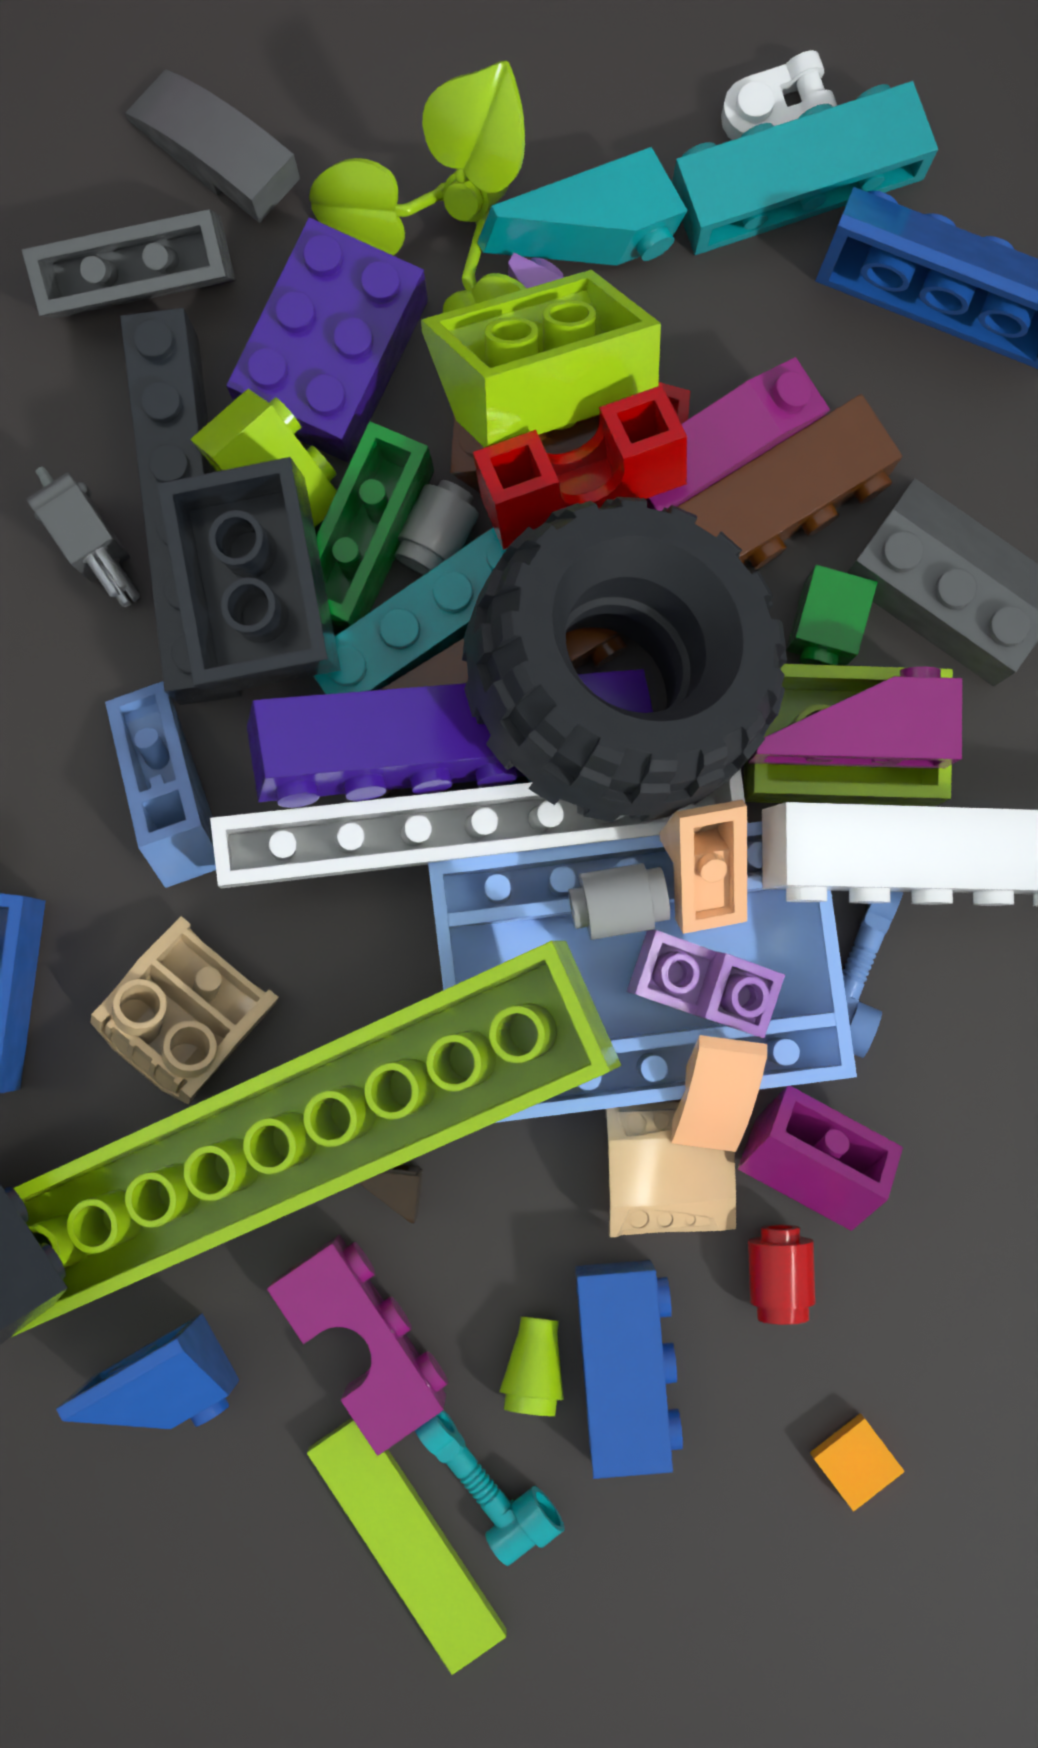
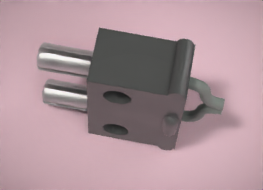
(82, 533)

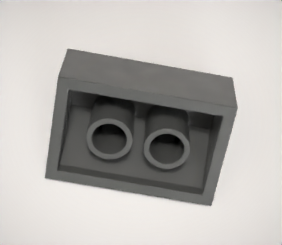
(954, 583)

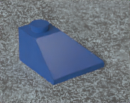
(159, 1384)

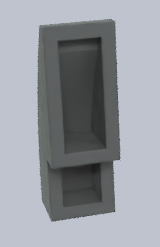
(216, 143)

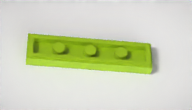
(408, 1546)

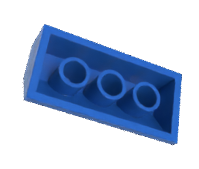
(935, 274)

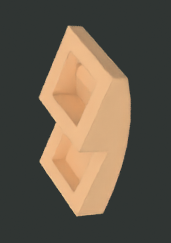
(718, 1093)

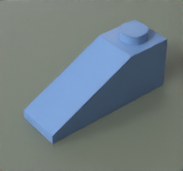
(162, 785)

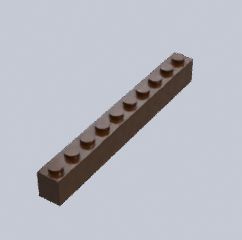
(756, 507)

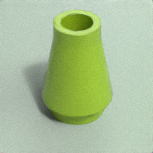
(534, 1369)

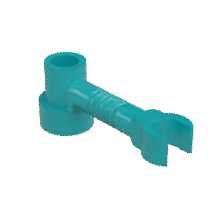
(517, 1523)

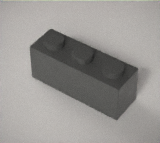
(129, 264)

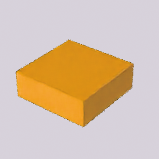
(857, 1462)

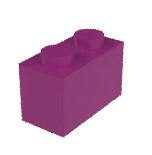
(821, 1158)

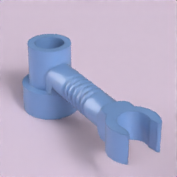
(862, 1017)

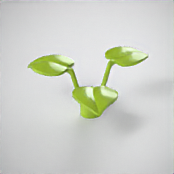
(468, 126)

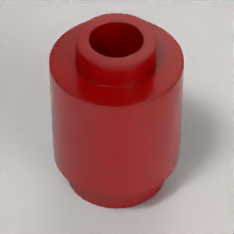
(781, 1275)

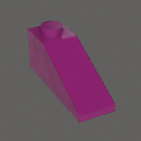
(744, 427)
(892, 724)

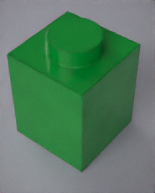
(831, 617)

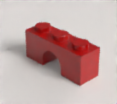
(632, 455)

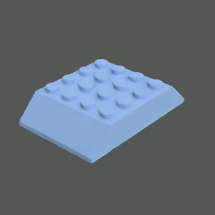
(520, 900)

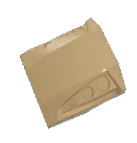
(180, 1012)
(663, 1183)

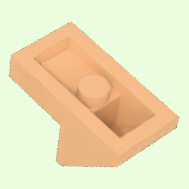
(708, 865)

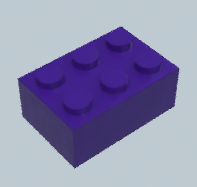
(332, 336)

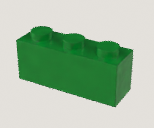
(366, 518)

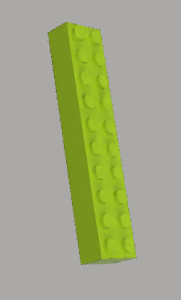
(320, 1124)

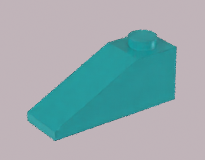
(591, 217)

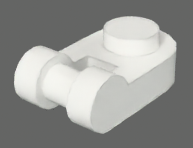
(761, 99)

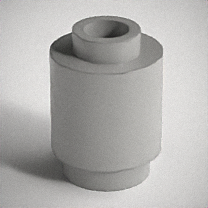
(436, 526)
(619, 900)

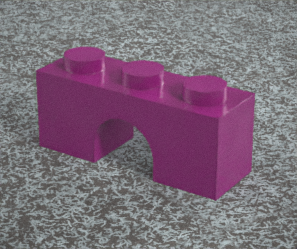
(336, 1291)

